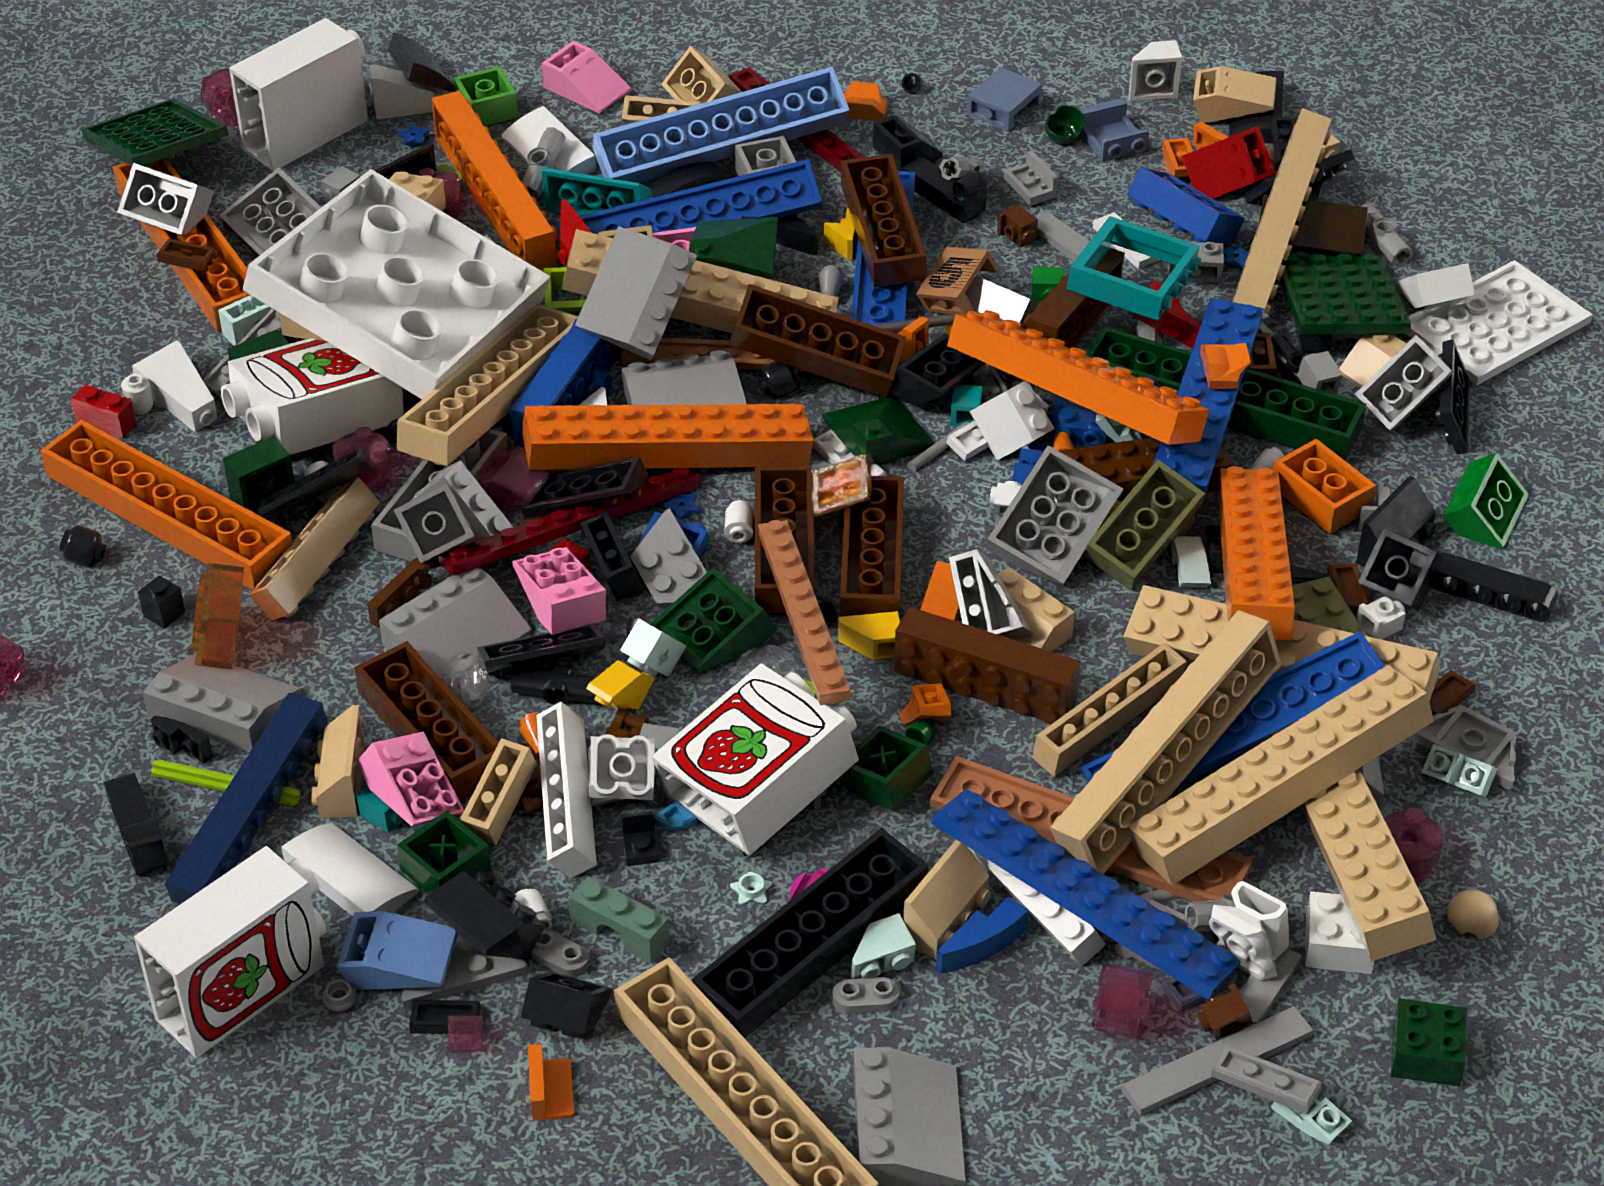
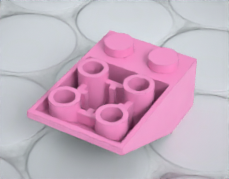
(583, 77)
(561, 590)
(409, 778)

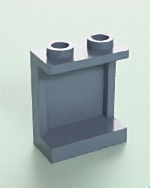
(1002, 97)
(1111, 131)

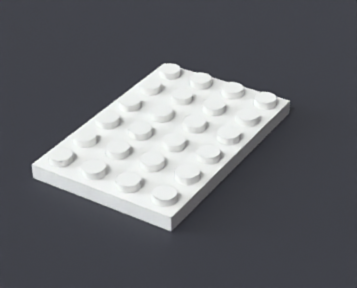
(1503, 321)

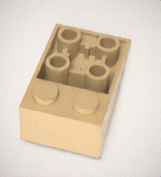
(1232, 93)

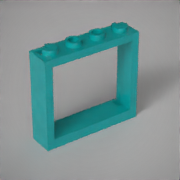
(1125, 294)

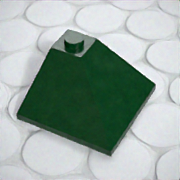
(737, 244)
(879, 430)
(715, 622)

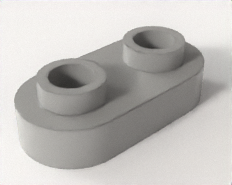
(556, 953)
(865, 995)

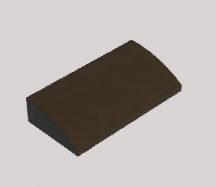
(1329, 228)

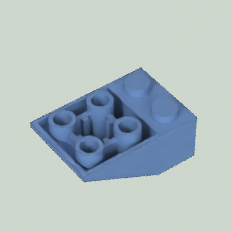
(395, 952)

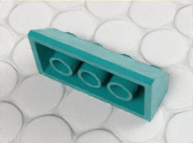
(588, 192)

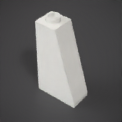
(178, 386)

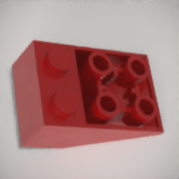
(1229, 163)

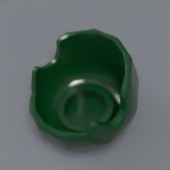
(1064, 124)

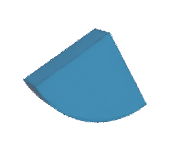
(675, 816)

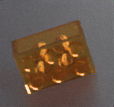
(217, 615)

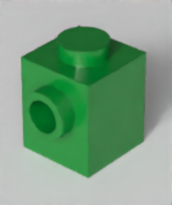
(1044, 280)

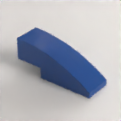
(1028, 458)
(983, 936)

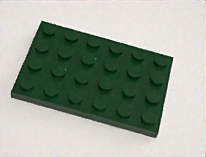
(155, 133)
(1343, 295)

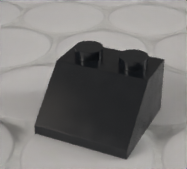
(1401, 569)
(564, 1003)

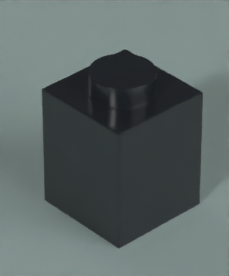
(161, 601)

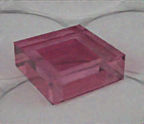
(465, 1033)

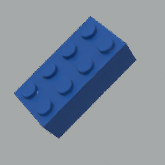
(1185, 207)

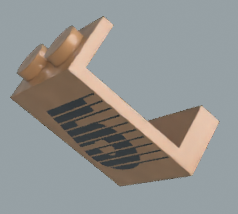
(950, 278)

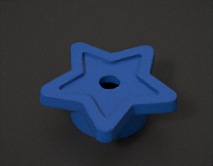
(413, 135)
(1235, 257)
(601, 379)
(682, 511)

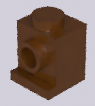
(1017, 225)
(1224, 1013)

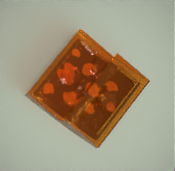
(841, 485)

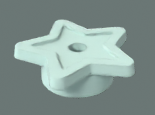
(751, 880)

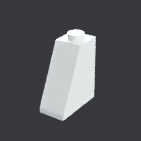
(396, 95)

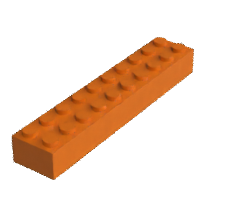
(494, 182)
(224, 278)
(1078, 377)
(667, 435)
(164, 501)
(1255, 548)

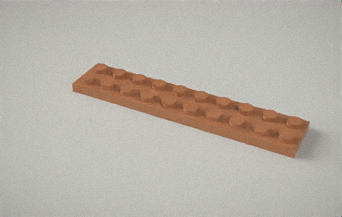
(1040, 807)

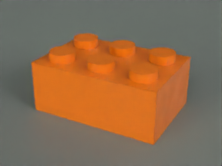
(1323, 485)

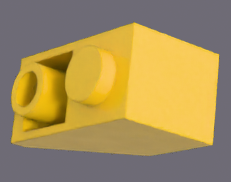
(870, 634)
(621, 686)

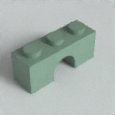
(640, 927)

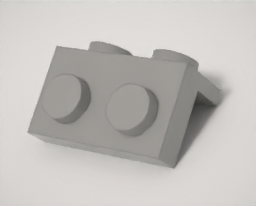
(1033, 180)

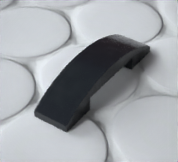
(690, 177)

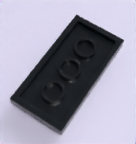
(1327, 171)
(1454, 399)

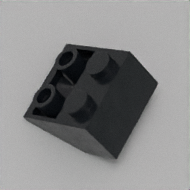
(902, 141)

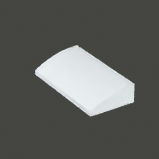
(528, 130)
(349, 871)

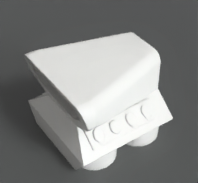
(620, 769)
(1252, 930)

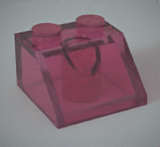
(510, 480)

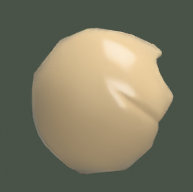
(1473, 913)

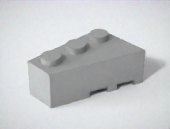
(984, 597)

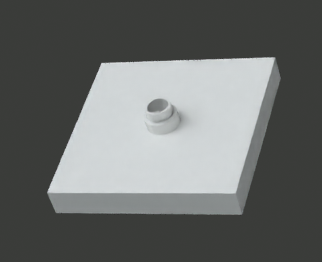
(395, 283)

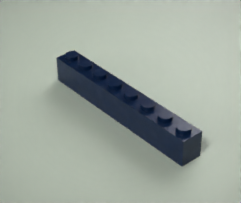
(249, 797)

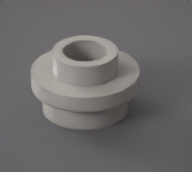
(339, 988)

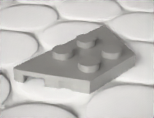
(667, 561)
(1473, 737)
(467, 971)

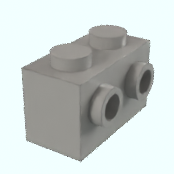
(1211, 264)

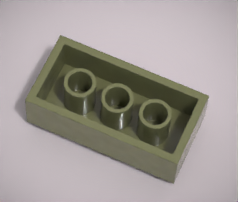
(1144, 525)
(1322, 605)

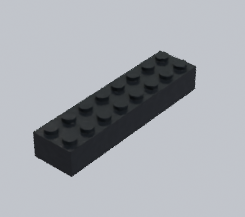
(811, 932)

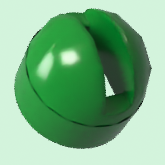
(919, 731)

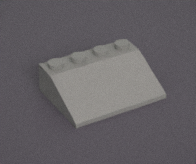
(269, 211)
(635, 291)
(684, 381)
(1053, 517)
(454, 619)
(219, 702)
(907, 1118)

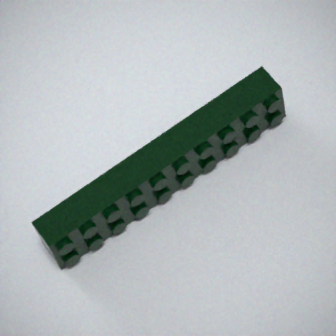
(1264, 404)

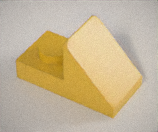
(841, 236)

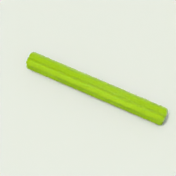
(209, 779)

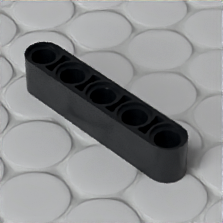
(1495, 587)

